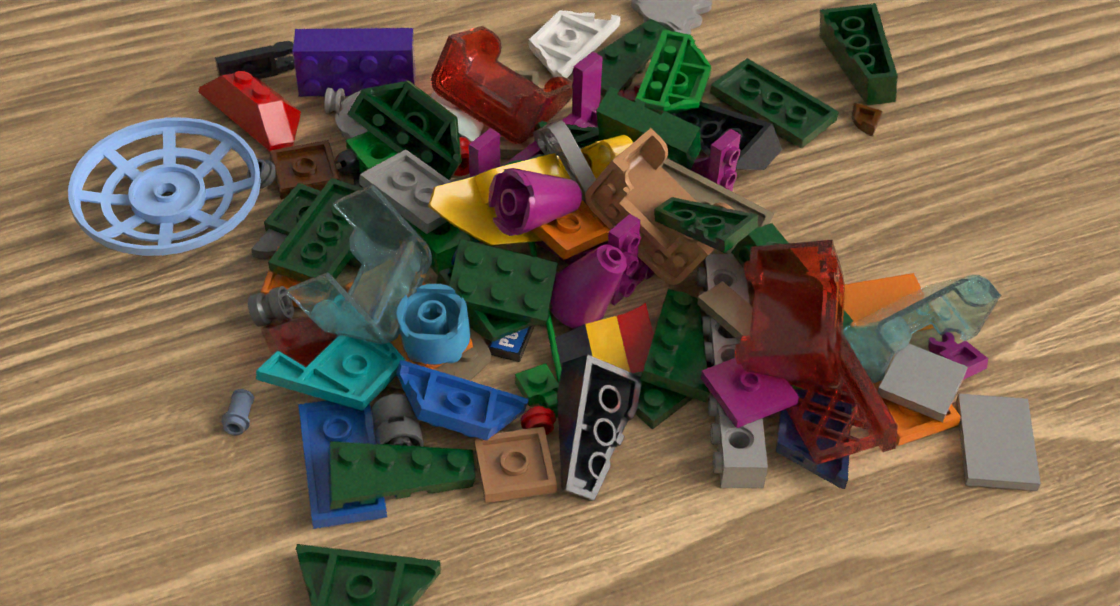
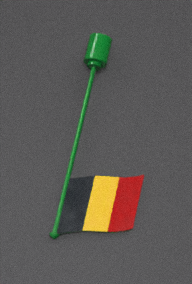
(616, 340)

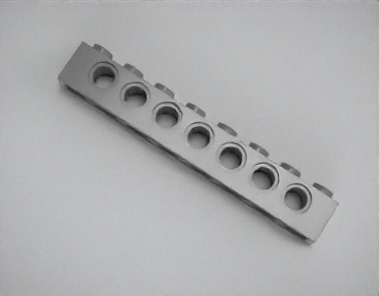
(740, 451)

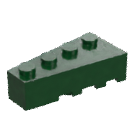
(862, 50)

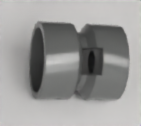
(396, 422)

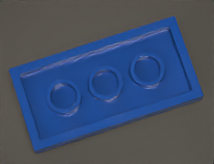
(338, 423)

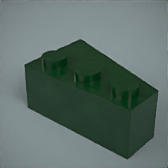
(623, 117)

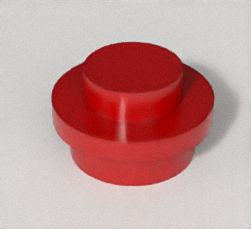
(538, 417)

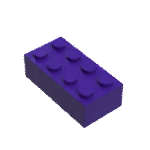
(352, 59)

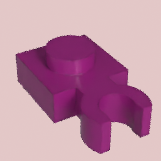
(961, 353)

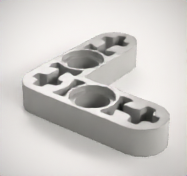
(558, 139)

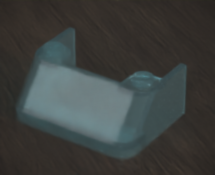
(391, 267)

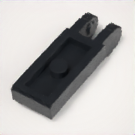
(259, 61)

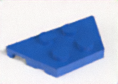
(457, 402)

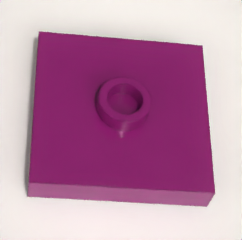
(747, 394)

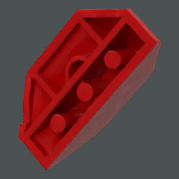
(254, 108)

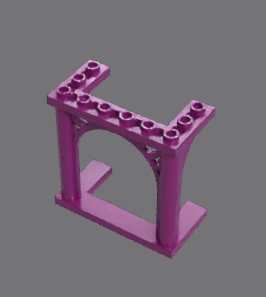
(587, 74)

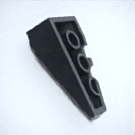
(757, 140)
(592, 414)

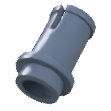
(236, 419)

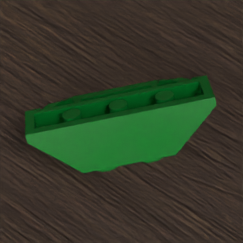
(675, 75)

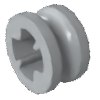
(333, 100)

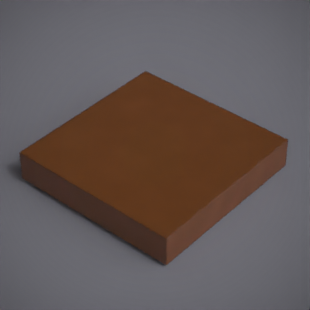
(304, 164)

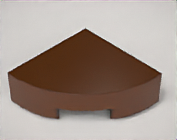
(866, 118)

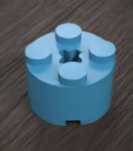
(434, 324)

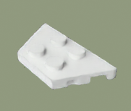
(569, 39)

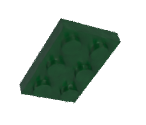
(503, 282)

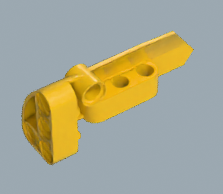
(467, 203)

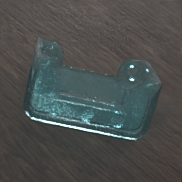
(948, 305)

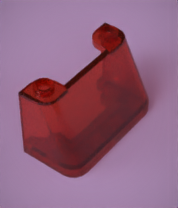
(492, 92)
(795, 313)

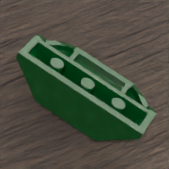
(411, 122)

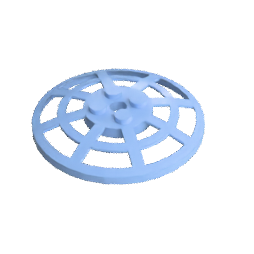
(148, 187)

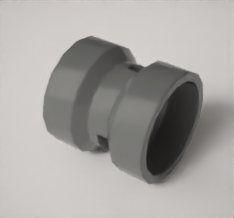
(270, 306)

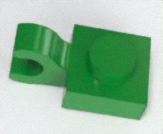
(539, 387)

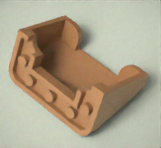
(636, 186)

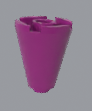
(530, 199)
(587, 286)

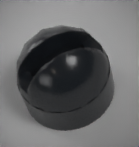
(348, 162)

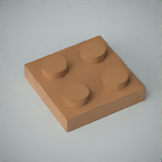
(515, 465)

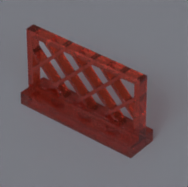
(866, 403)

